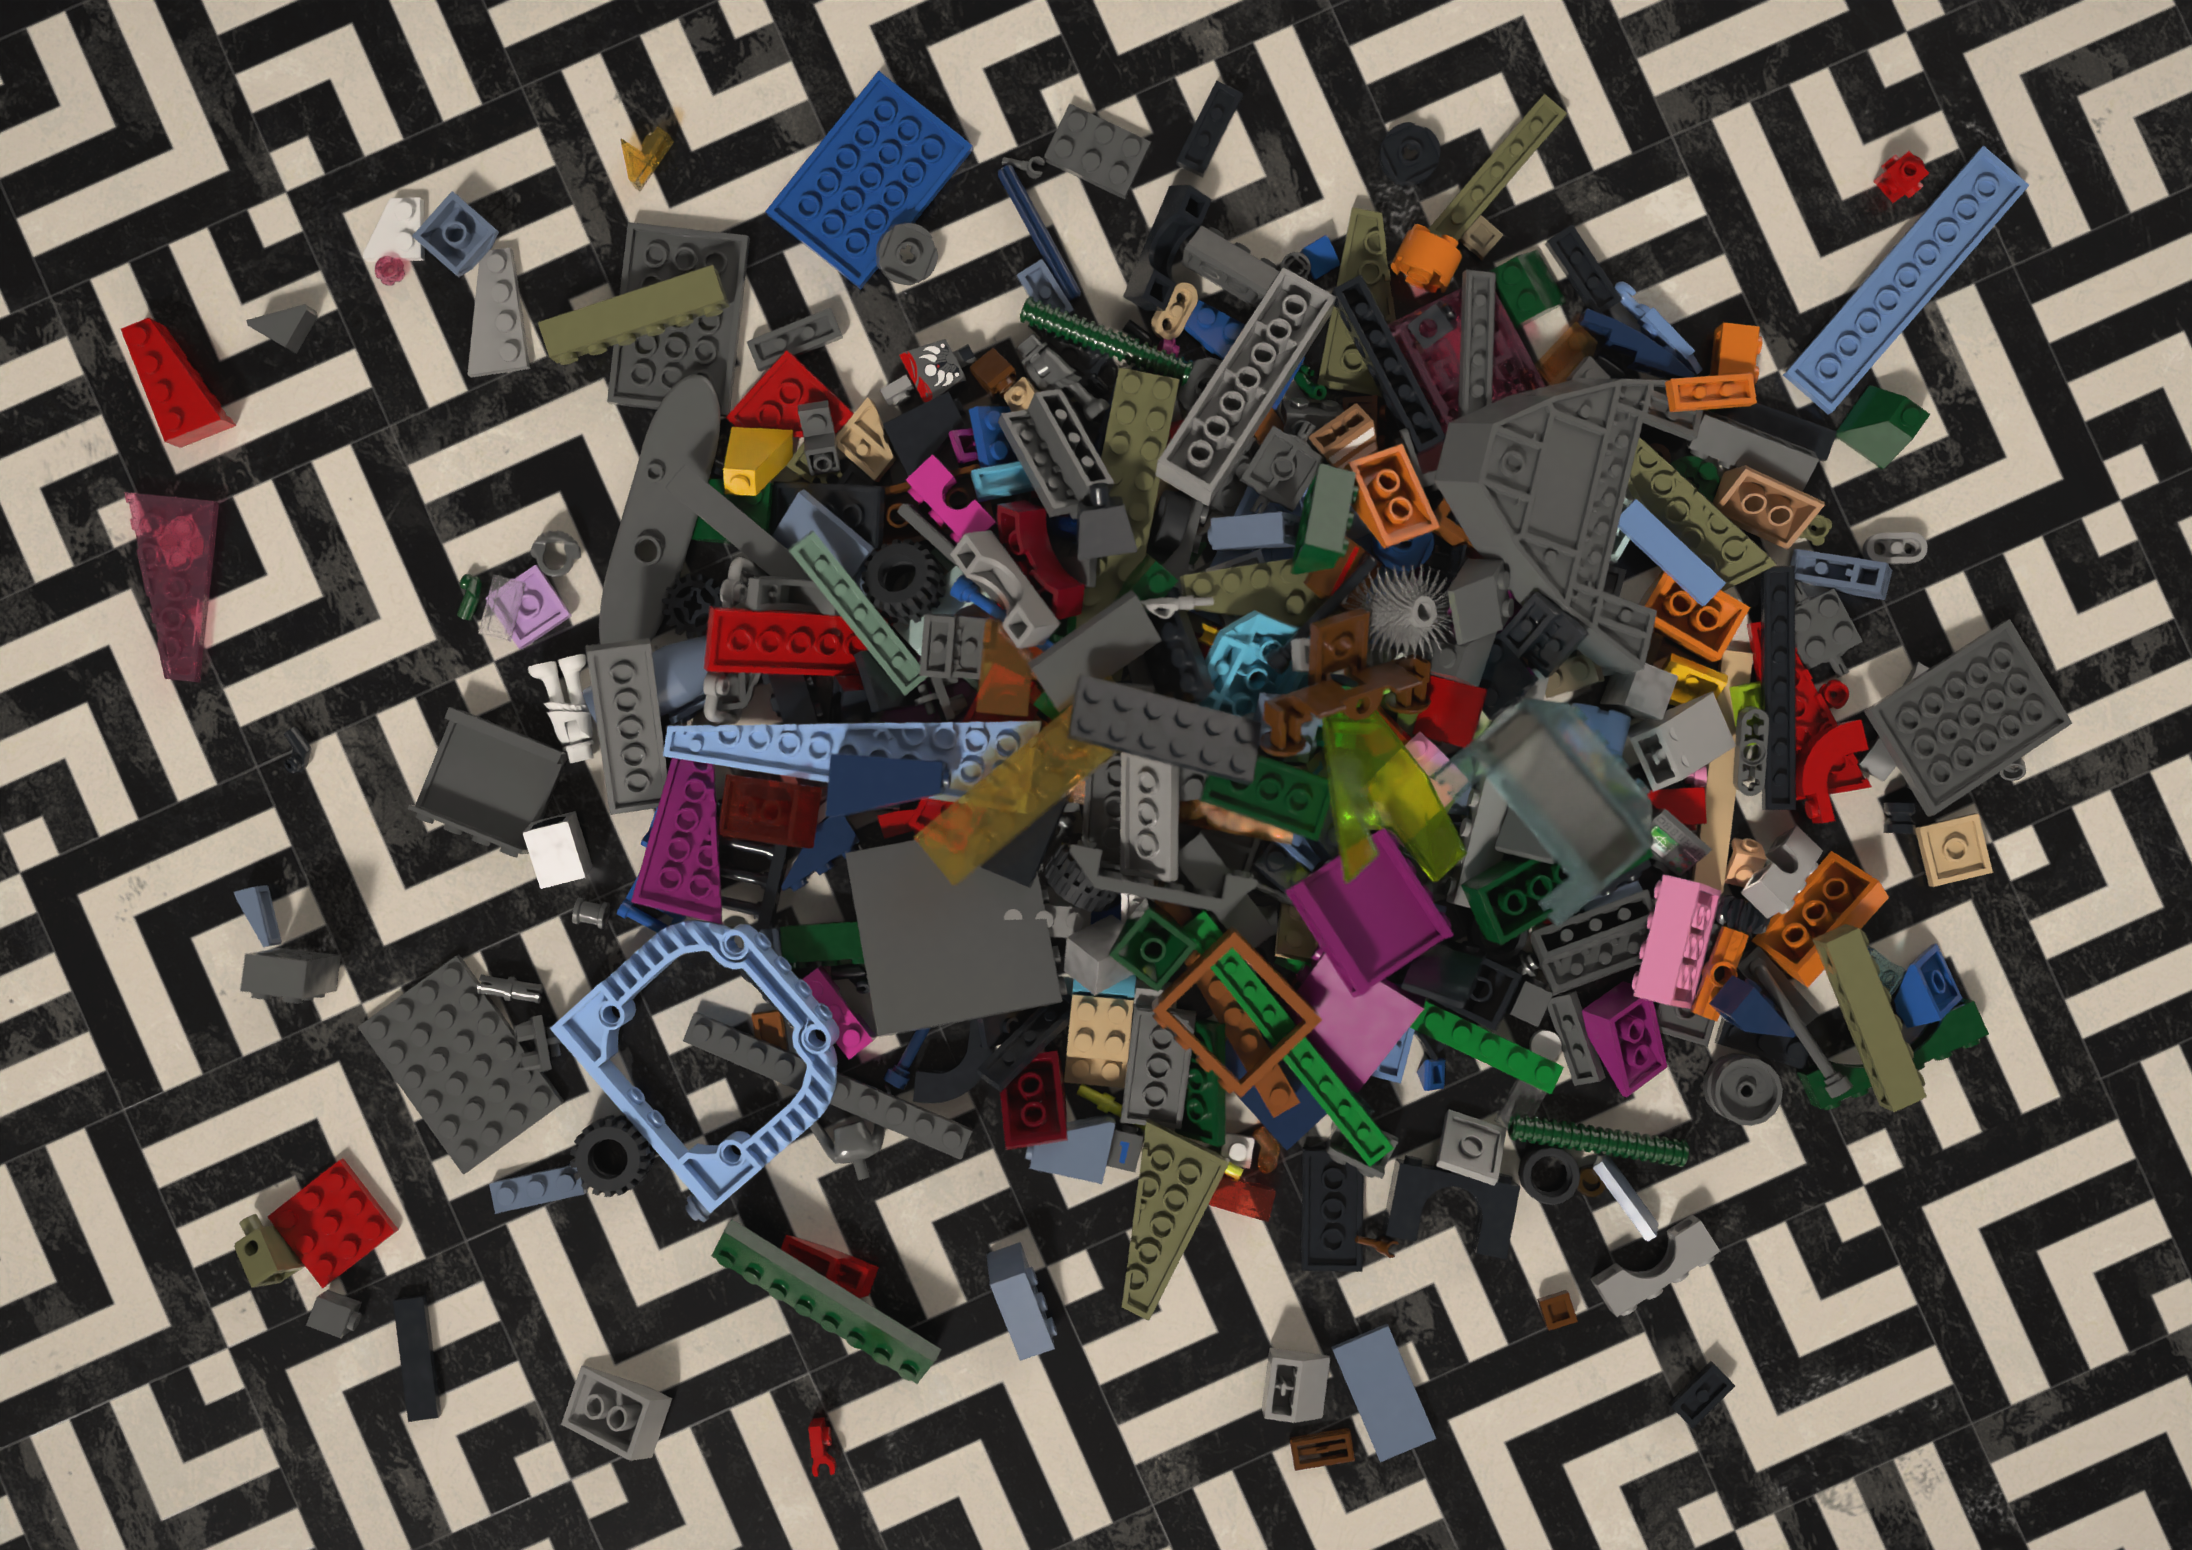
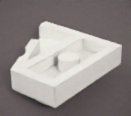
(395, 231)

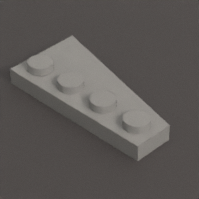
(498, 322)

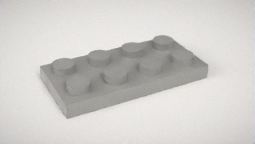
(1149, 818)

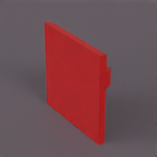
(1452, 712)

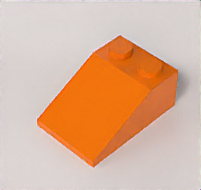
(1391, 497)

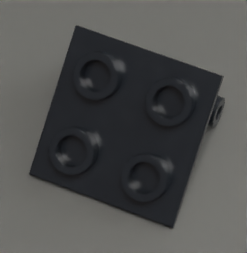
(1448, 564)

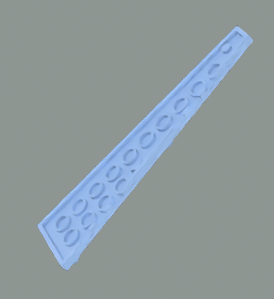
(805, 749)

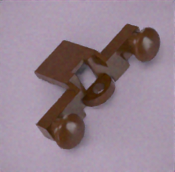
(1335, 646)

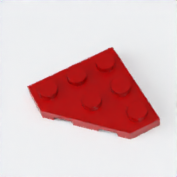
(777, 395)

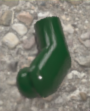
(1309, 388)
(471, 597)

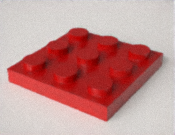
(332, 1223)

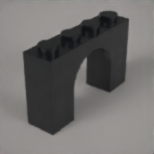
(1415, 1182)

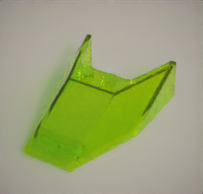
(1380, 787)

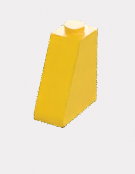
(755, 458)

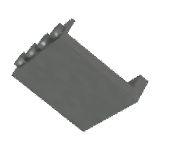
(489, 782)

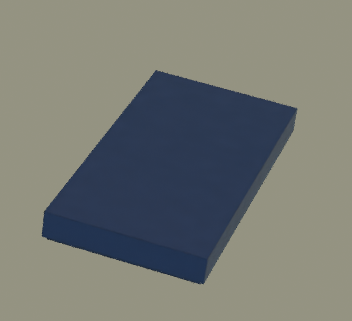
(1289, 1125)

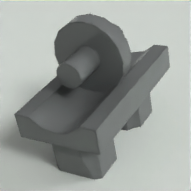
(946, 707)
(539, 1058)

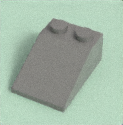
(616, 1413)

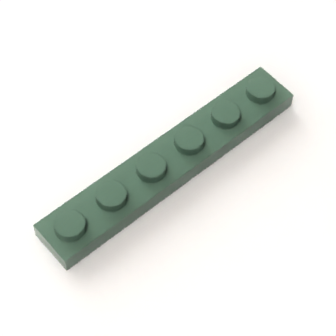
(857, 611)

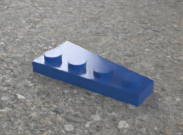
(1218, 333)

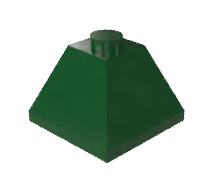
(1881, 425)
(1152, 944)

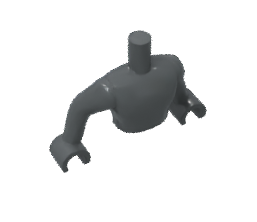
(852, 1143)

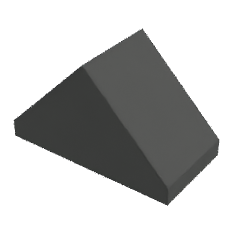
(286, 326)

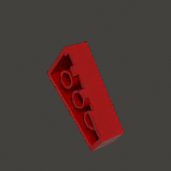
(174, 389)

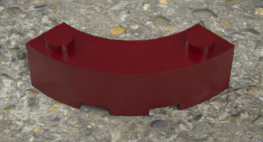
(1027, 542)

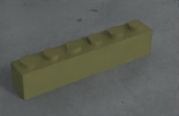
(634, 315)
(1870, 1017)

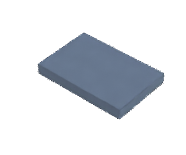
(808, 515)

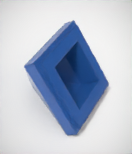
(1432, 1074)

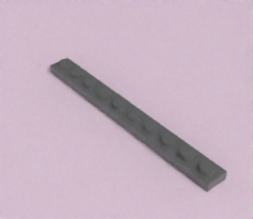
(848, 1095)

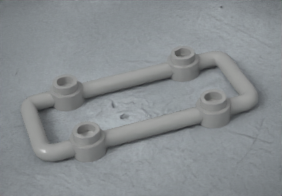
(716, 683)

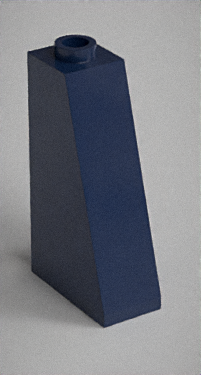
(873, 783)

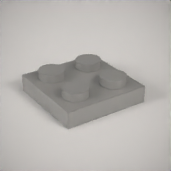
(1471, 1147)

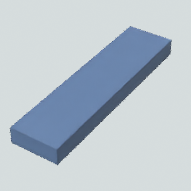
(1669, 553)

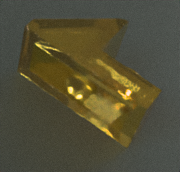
(643, 163)

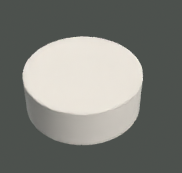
(1545, 1044)

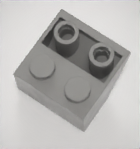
(1295, 1385)

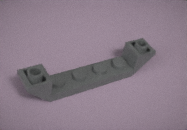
(1232, 889)

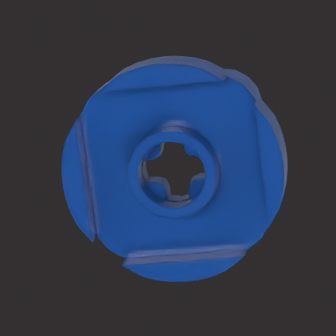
(1415, 554)

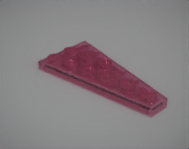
(176, 570)

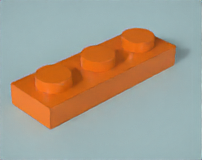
(1710, 392)

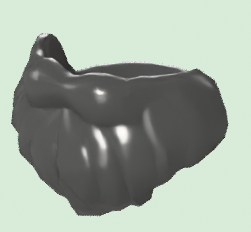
(570, 546)

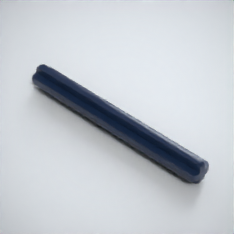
(1039, 232)

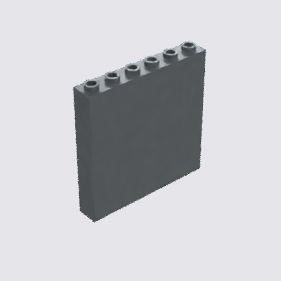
(945, 949)

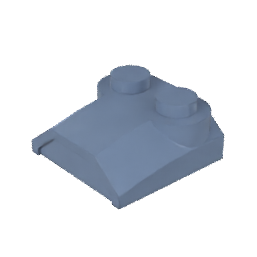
(456, 235)

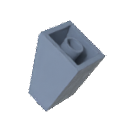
(1082, 1155)

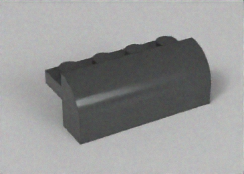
(1055, 452)
(1593, 942)

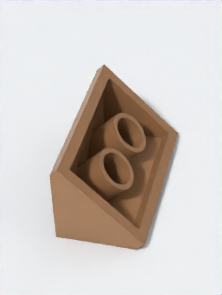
(1765, 505)

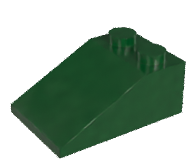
(757, 508)

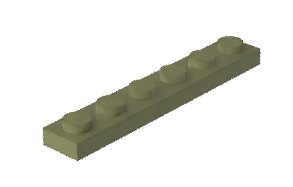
(1499, 169)

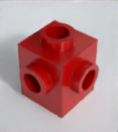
(1901, 176)

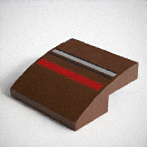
(1327, 581)

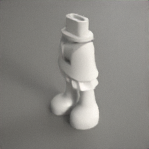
(572, 719)

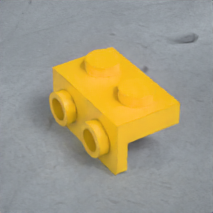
(1693, 679)

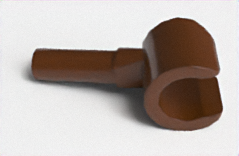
(1381, 1244)

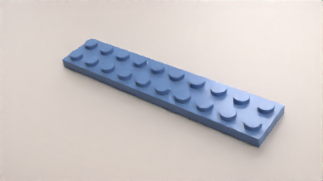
(1905, 280)

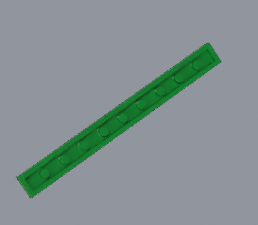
(1476, 1042)
(1304, 1057)

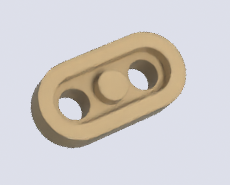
(1175, 313)

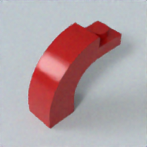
(1816, 761)

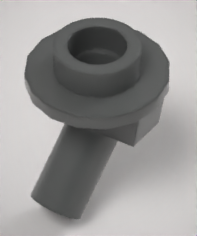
(1525, 964)

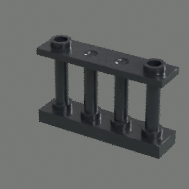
(770, 881)

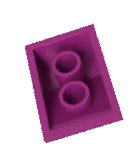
(1626, 1037)

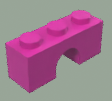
(931, 485)
(853, 1029)

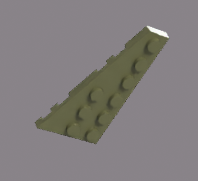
(1363, 255)
(1694, 519)
(1257, 587)
(1170, 1201)

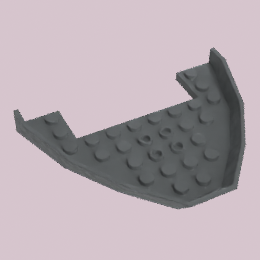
(1546, 491)

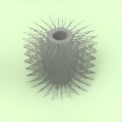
(1406, 612)

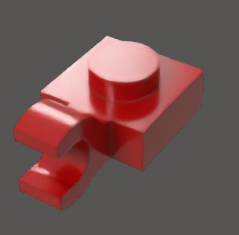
(820, 1438)

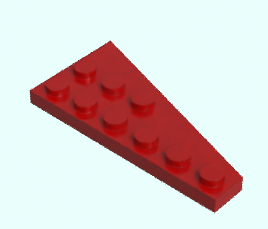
(1810, 718)

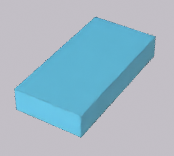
(1000, 481)

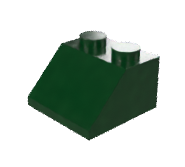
(1527, 288)

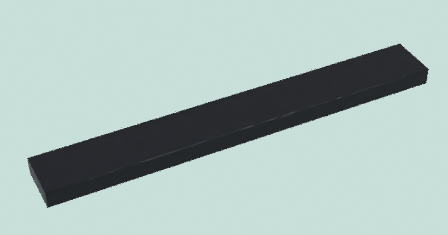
(1779, 685)

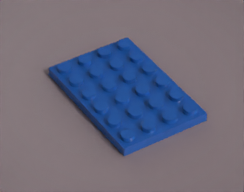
(868, 174)

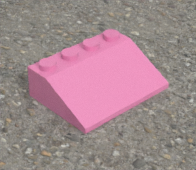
(1676, 942)

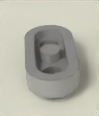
(1893, 547)

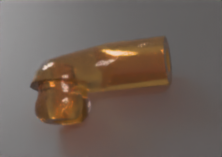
(1269, 1150)

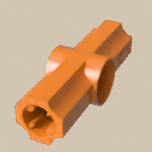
(1727, 954)

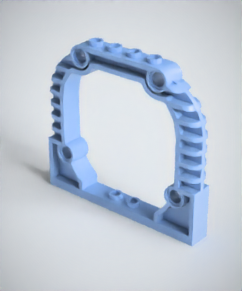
(592, 1038)

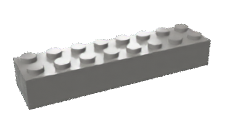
(1245, 386)

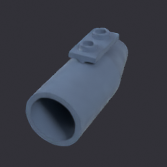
(678, 680)

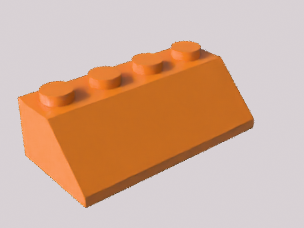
(1833, 897)

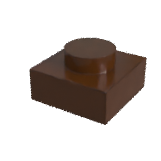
(1557, 1310)

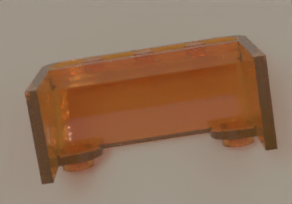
(1004, 673)

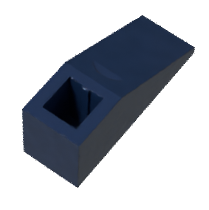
(832, 839)
(1749, 1010)

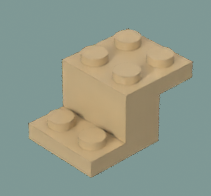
(1098, 1040)

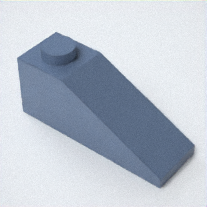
(1842, 573)

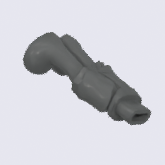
(1053, 373)

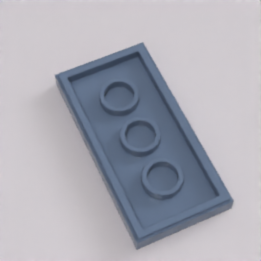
(1383, 1392)

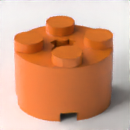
(1427, 259)

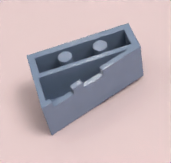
(1020, 1302)

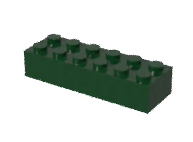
(1509, 895)

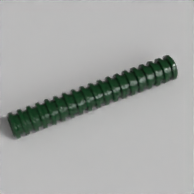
(1105, 340)
(1599, 1140)

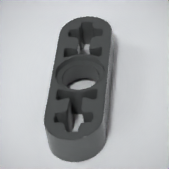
(1742, 773)

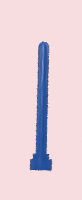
(965, 590)

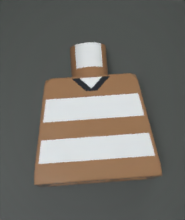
(1346, 437)

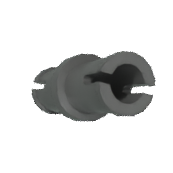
(510, 988)

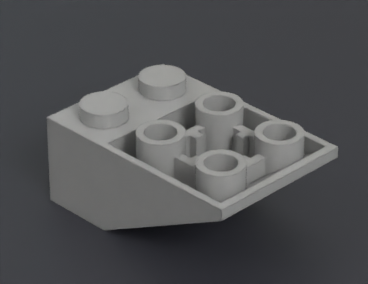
(1681, 741)

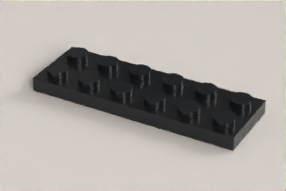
(1164, 729)

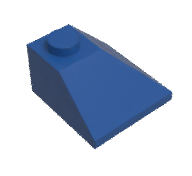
(1926, 990)

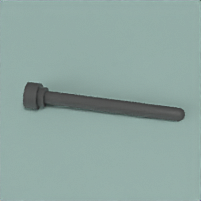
(1835, 1082)

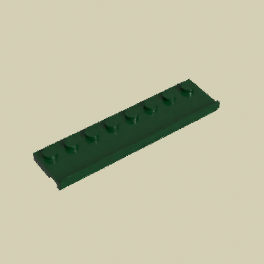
(825, 1302)

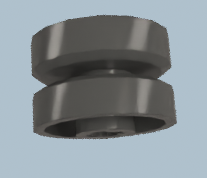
(1760, 1094)

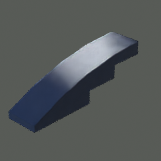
(1644, 353)

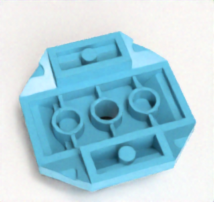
(1241, 652)

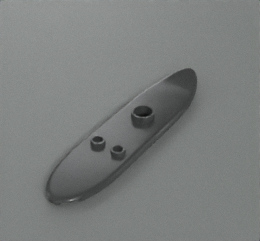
(679, 434)

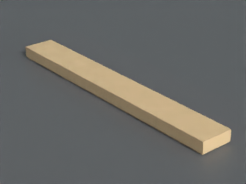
(1719, 786)

